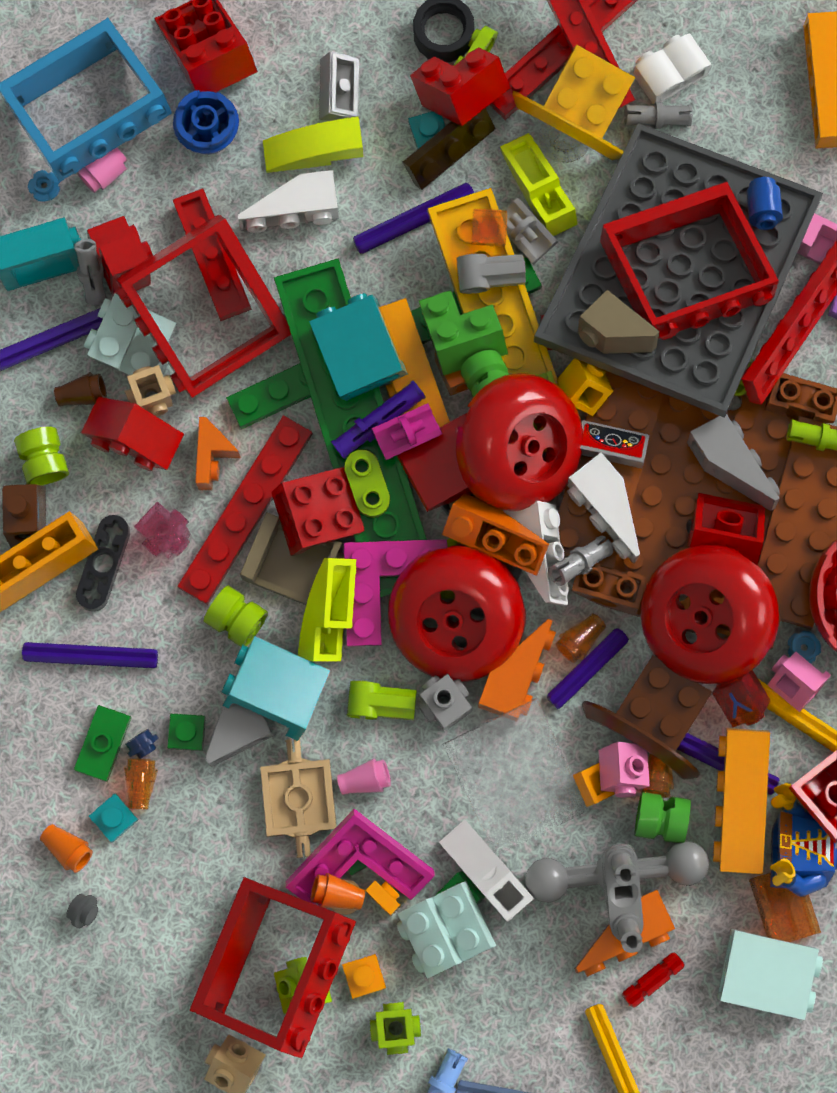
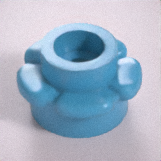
(44, 194)
(804, 638)

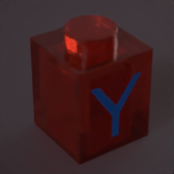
(742, 700)

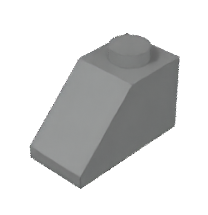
(236, 732)

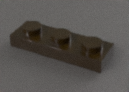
(447, 148)

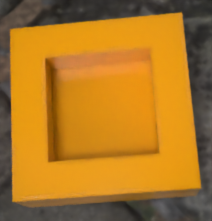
(589, 785)
(384, 896)
(364, 976)

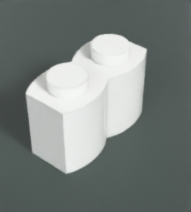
(671, 69)

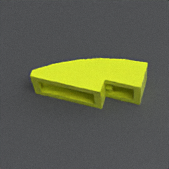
(314, 145)
(539, 184)
(328, 611)

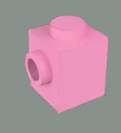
(623, 769)

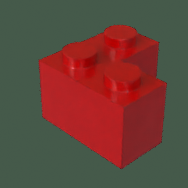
(461, 89)
(120, 251)
(132, 431)

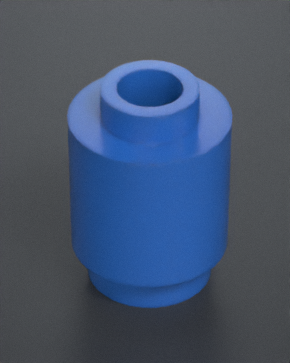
(764, 203)

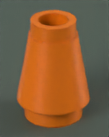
(66, 848)
(336, 893)

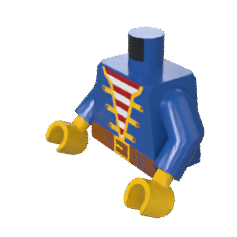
(800, 849)

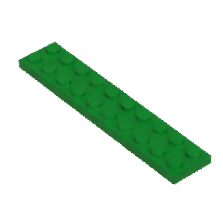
(302, 297)

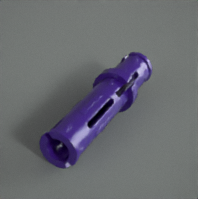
(388, 410)

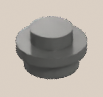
(82, 910)

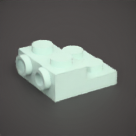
(120, 341)
(445, 930)

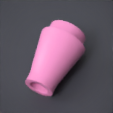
(366, 778)

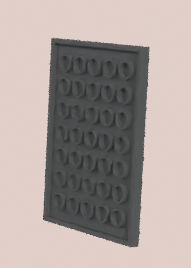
(678, 270)

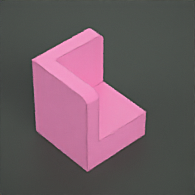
(818, 239)

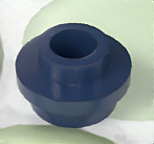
(142, 744)

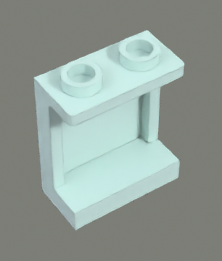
(769, 974)

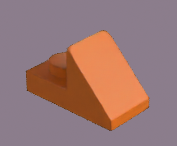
(211, 445)

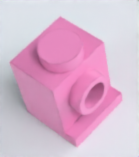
(797, 680)

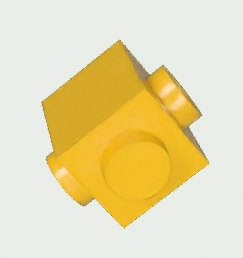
(585, 385)

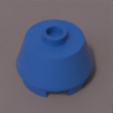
(205, 122)

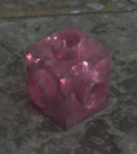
(158, 521)

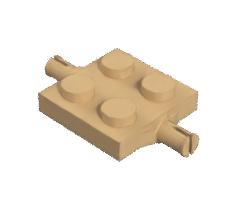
(298, 798)

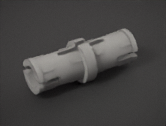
(658, 115)
(87, 257)
(580, 560)

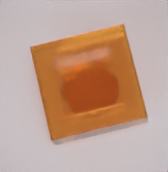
(489, 227)

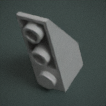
(726, 457)

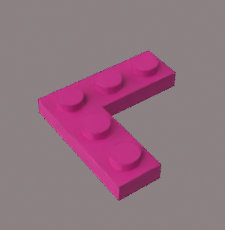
(373, 562)
(363, 841)

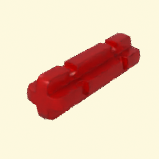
(653, 980)

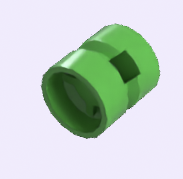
(482, 369)
(662, 817)

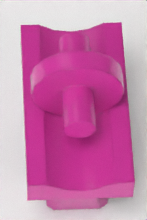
(406, 431)

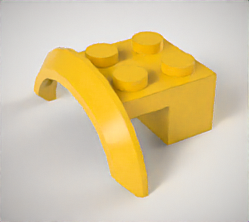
(583, 100)

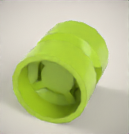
(40, 451)
(236, 617)

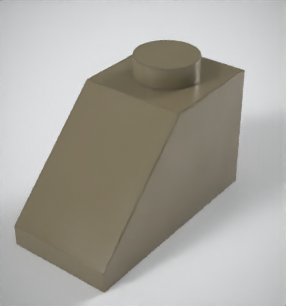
(616, 327)

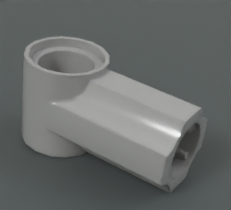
(480, 273)

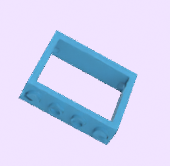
(65, 63)

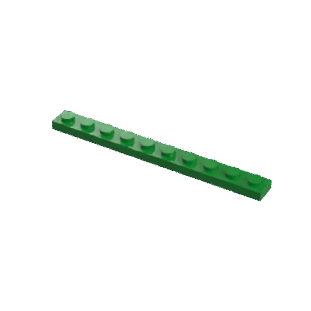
(290, 385)

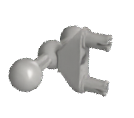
(620, 876)

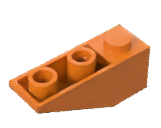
(495, 533)
(510, 682)
(655, 929)

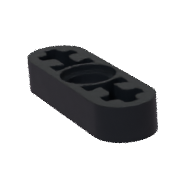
(118, 542)

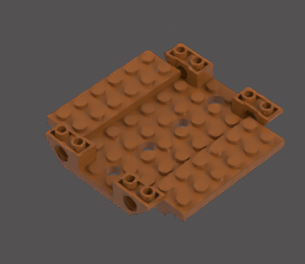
(667, 487)

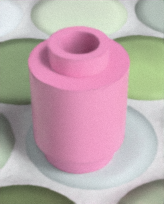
(103, 170)

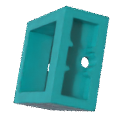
(38, 254)

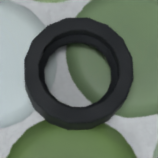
(444, 52)

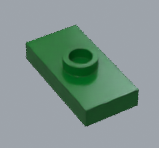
(102, 743)

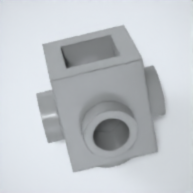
(449, 713)

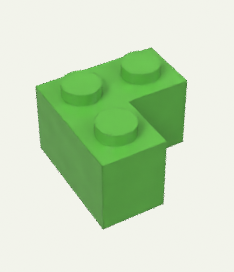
(457, 335)

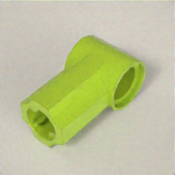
(375, 701)

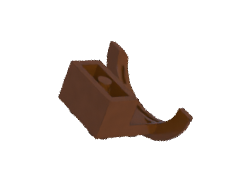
(656, 714)

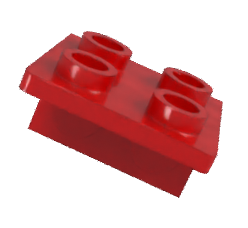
(317, 510)

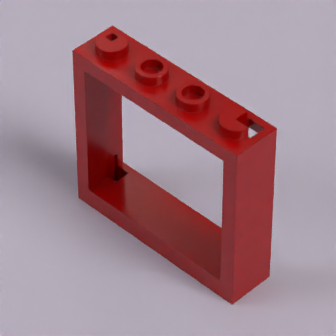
(677, 214)
(236, 358)
(233, 949)

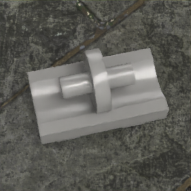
(528, 232)

